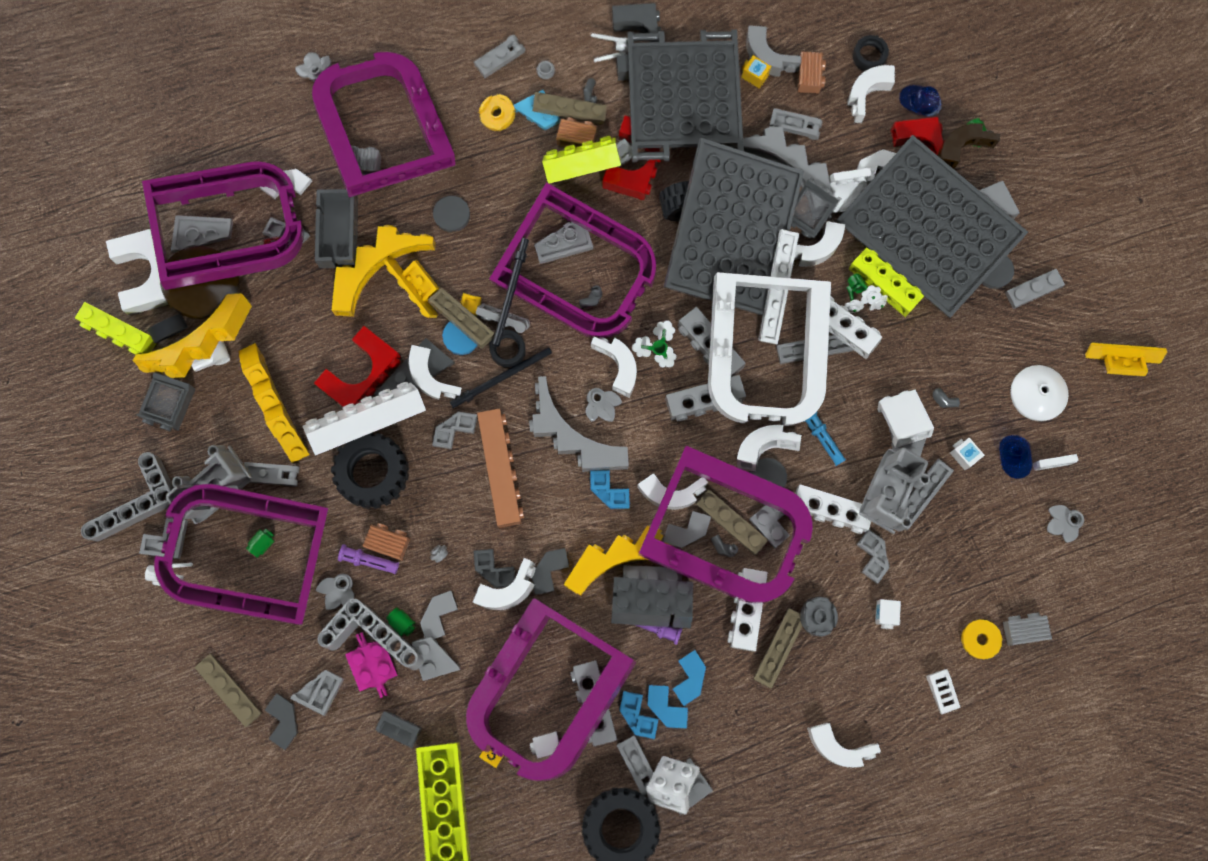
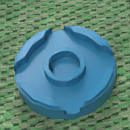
(457, 341)

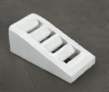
(950, 689)

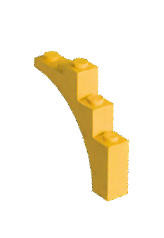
(389, 245)
(201, 343)
(267, 397)
(595, 562)

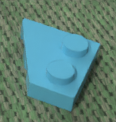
(543, 120)

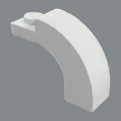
(873, 79)
(822, 250)
(625, 361)
(424, 381)
(762, 440)
(654, 492)
(510, 596)
(827, 746)

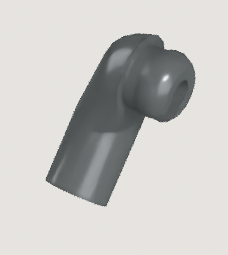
(588, 91)
(593, 298)
(943, 400)
(724, 549)

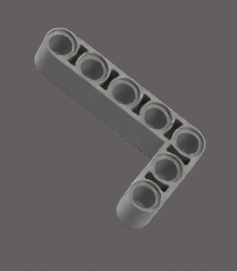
(137, 505)
(360, 619)

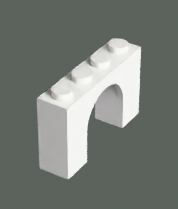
(138, 247)

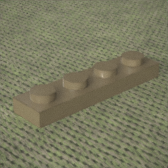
(569, 108)
(461, 318)
(732, 522)
(779, 648)
(228, 690)

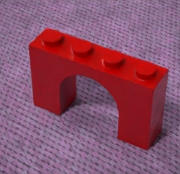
(925, 130)
(631, 182)
(383, 360)

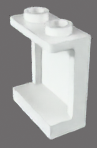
(906, 418)

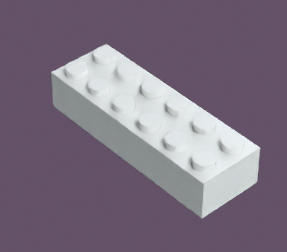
(363, 418)

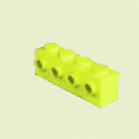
(894, 285)
(111, 327)

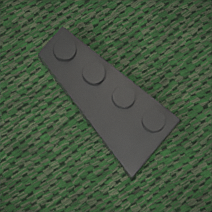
(436, 363)

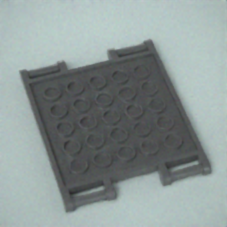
(683, 92)

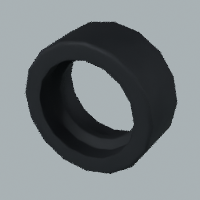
(870, 40)
(167, 328)
(513, 361)

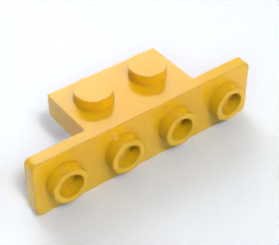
(416, 283)
(1126, 358)

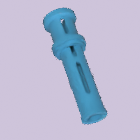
(817, 428)

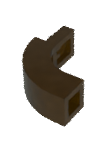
(963, 136)

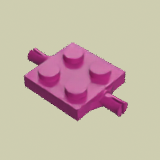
(371, 665)

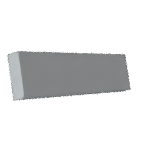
(795, 350)
(921, 497)

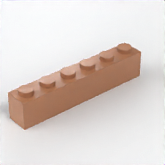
(499, 468)

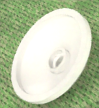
(1028, 394)

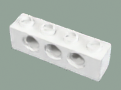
(847, 334)
(841, 505)
(748, 641)

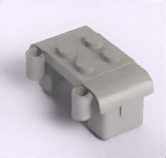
(223, 470)
(892, 487)

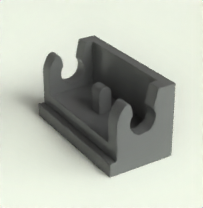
(398, 729)

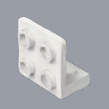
(848, 186)
(672, 784)

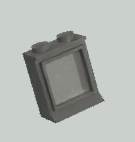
(813, 208)
(166, 402)

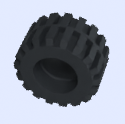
(672, 200)

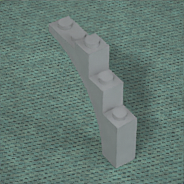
(773, 147)
(568, 441)

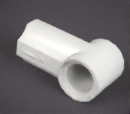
(219, 357)

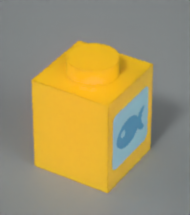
(755, 71)

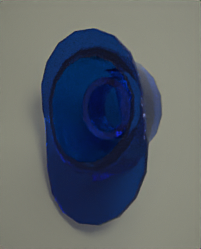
(921, 99)
(1016, 456)

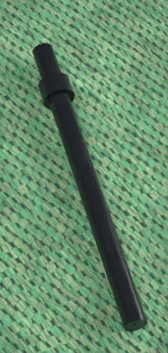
(520, 258)
(467, 395)

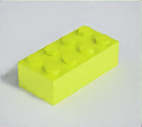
(581, 160)

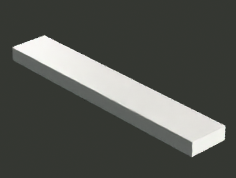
(776, 298)

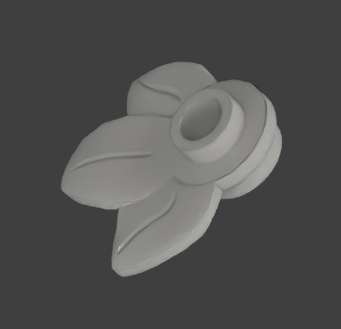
(313, 66)
(604, 407)
(1062, 522)
(334, 592)

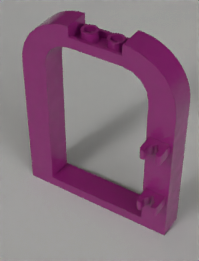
(409, 76)
(214, 182)
(598, 225)
(746, 485)
(247, 503)
(504, 668)

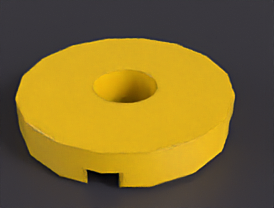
(500, 122)
(992, 635)

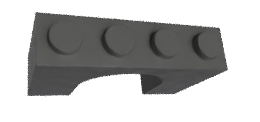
(633, 17)

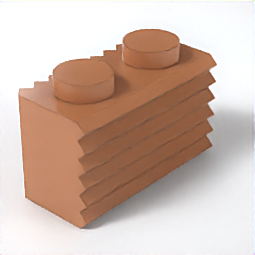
(810, 72)
(575, 132)
(386, 542)

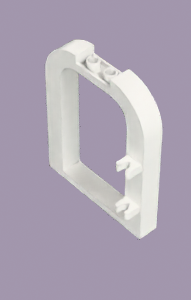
(814, 349)

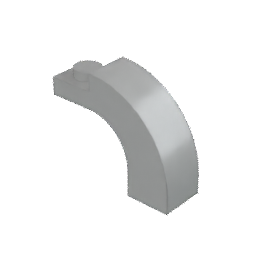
(758, 46)

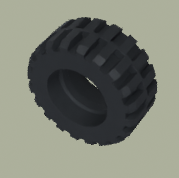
(388, 488)
(621, 799)

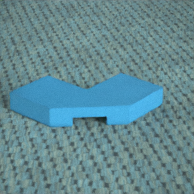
(610, 497)
(691, 687)
(630, 709)
(670, 716)

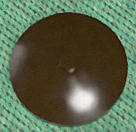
(200, 299)

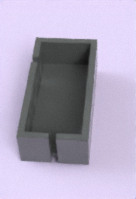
(336, 229)
(651, 602)

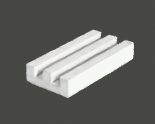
(1055, 462)

